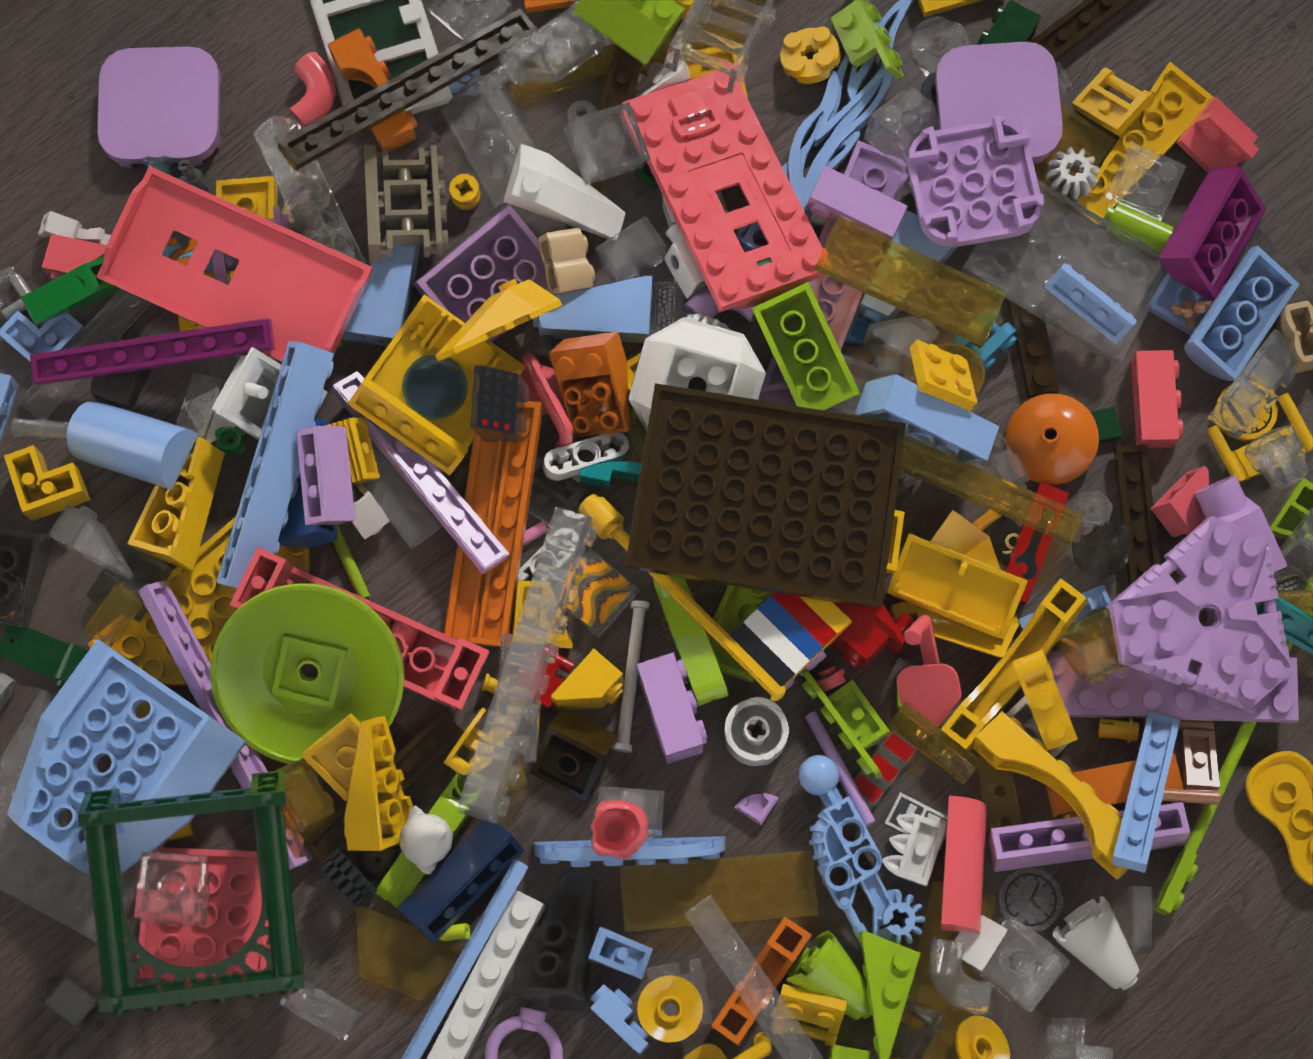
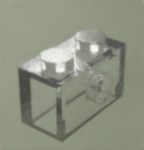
(631, 251)

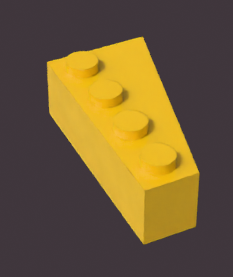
(176, 518)

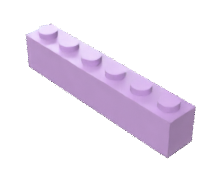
(1067, 840)

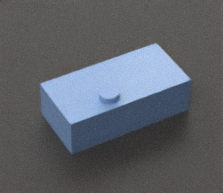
(928, 418)

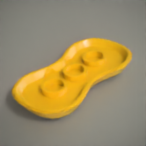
(1283, 794)

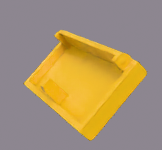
(956, 586)

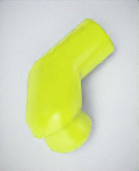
(456, 932)

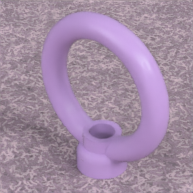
(530, 1020)

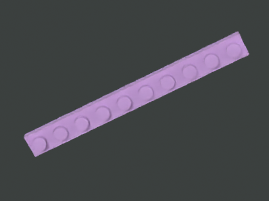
(196, 671)

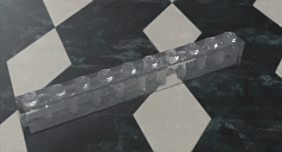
(526, 666)

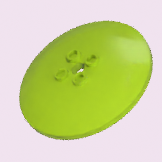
(261, 657)

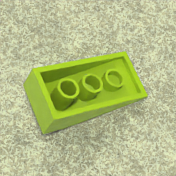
(806, 349)

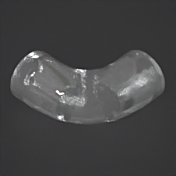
(952, 980)

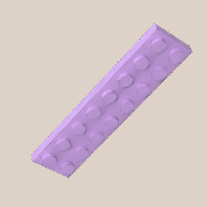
(1134, 694)

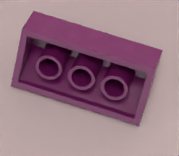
(1213, 231)

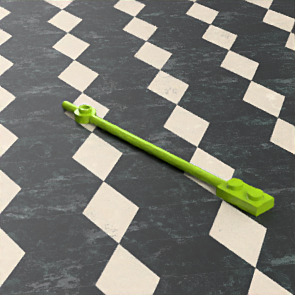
(1184, 866)

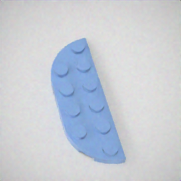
(674, 849)

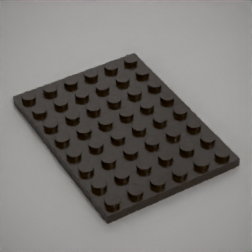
(766, 496)

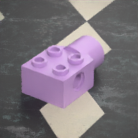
(1228, 502)

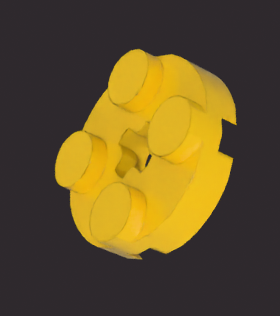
(806, 41)

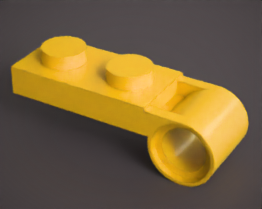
(1045, 700)

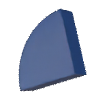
(857, 331)

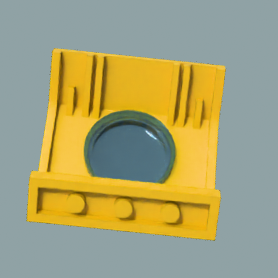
(423, 398)

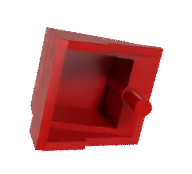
(869, 634)

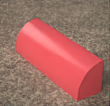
(964, 865)

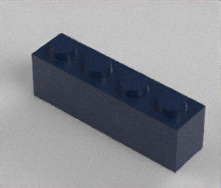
(460, 879)

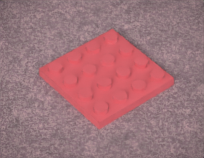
(231, 918)

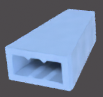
(911, 236)
(385, 298)
(601, 310)

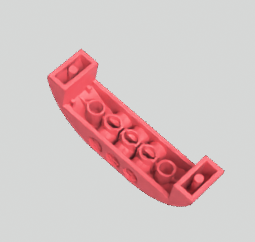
(432, 661)

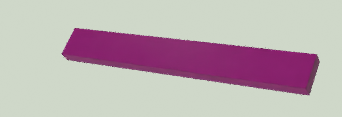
(152, 352)

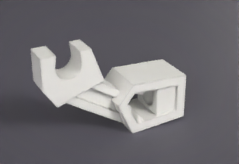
(64, 226)

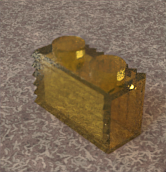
(306, 802)

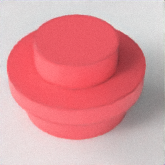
(830, 677)

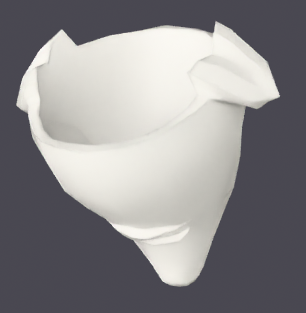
(425, 839)

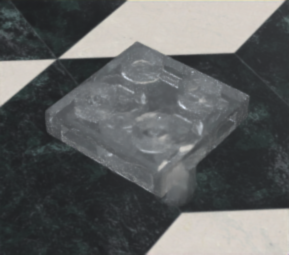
(1067, 1041)

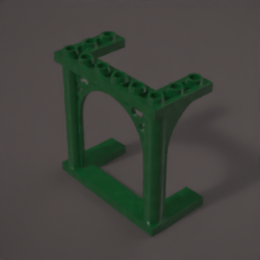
(120, 984)

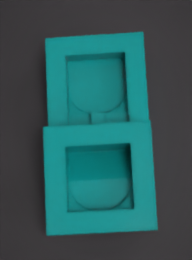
(603, 473)

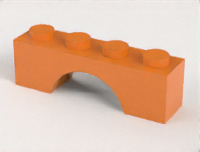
(356, 61)
(775, 961)

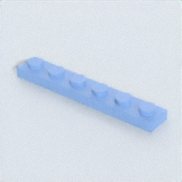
(1146, 792)

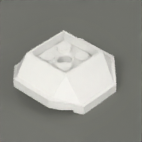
(695, 350)

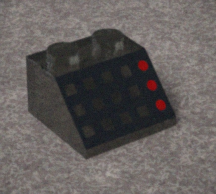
(498, 405)

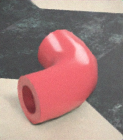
(319, 89)

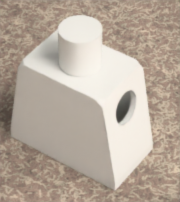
(683, 264)

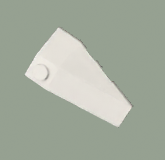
(554, 191)

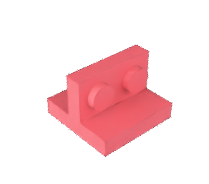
(1218, 138)

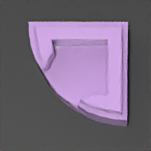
(757, 806)

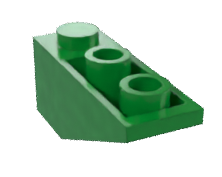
(68, 292)

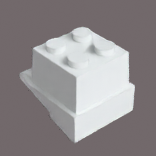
(249, 392)

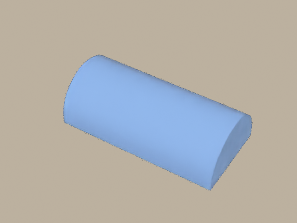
(1240, 315)
(129, 443)

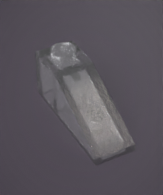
(85, 536)

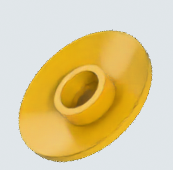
(664, 991)
(981, 1039)

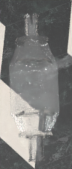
(553, 48)

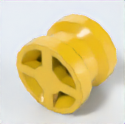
(465, 199)

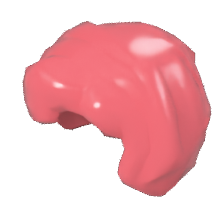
(618, 829)

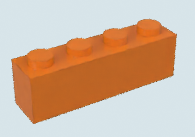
(1110, 784)

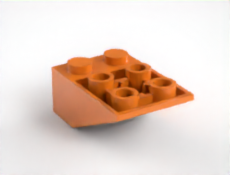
(593, 383)

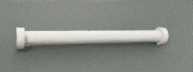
(631, 675)

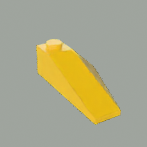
(500, 313)
(375, 798)

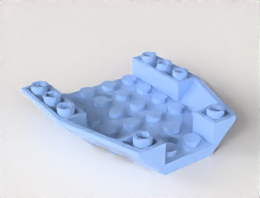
(152, 757)

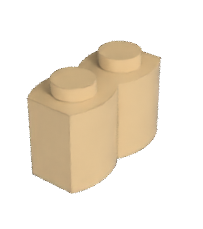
(566, 261)
(1296, 327)

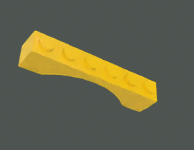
(1002, 683)
(1012, 749)

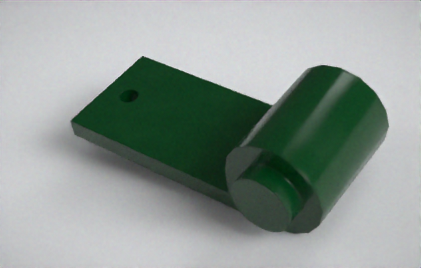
(41, 653)

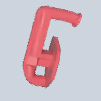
(545, 389)
(931, 687)

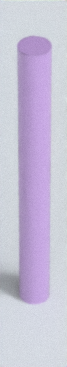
(844, 776)

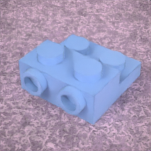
(615, 1012)

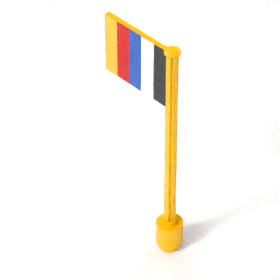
(772, 641)

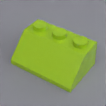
(632, 24)

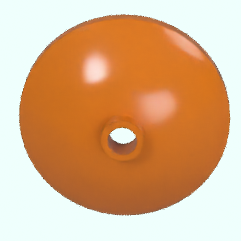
(1056, 459)

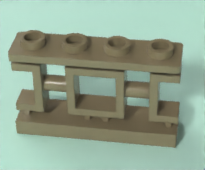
(380, 203)

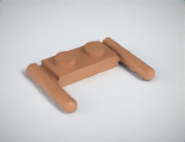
(1199, 764)

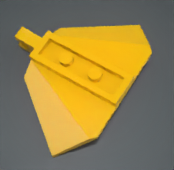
(970, 541)

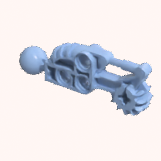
(820, 777)

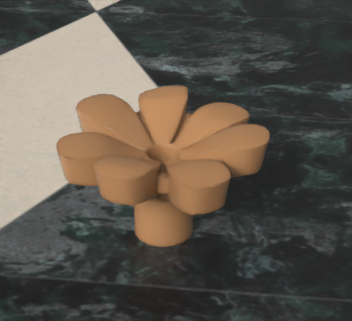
(1191, 311)

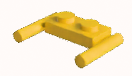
(1237, 461)

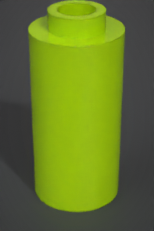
(1142, 227)

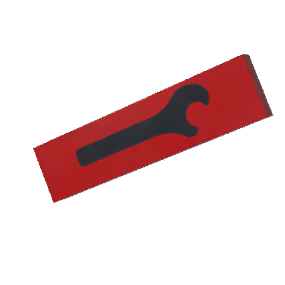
(1032, 545)

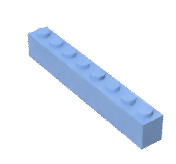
(276, 459)

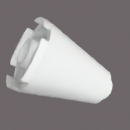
(1099, 943)

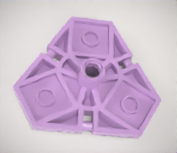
(1237, 650)

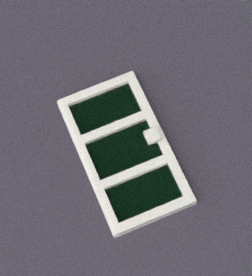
(397, 31)

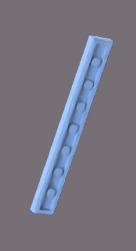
(465, 960)

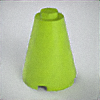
(831, 972)

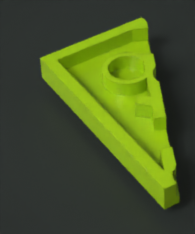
(889, 976)

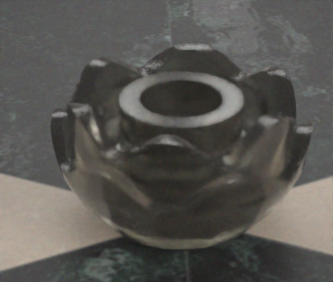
(375, 870)

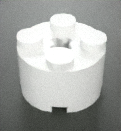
(746, 716)

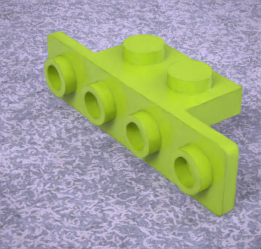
(864, 37)
(854, 716)

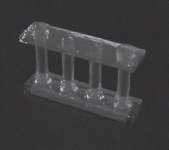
(691, 31)

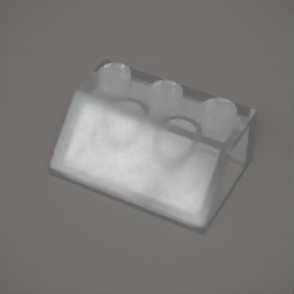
(1255, 387)

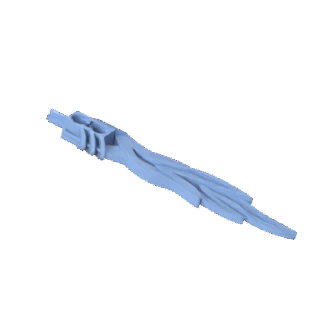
(842, 127)

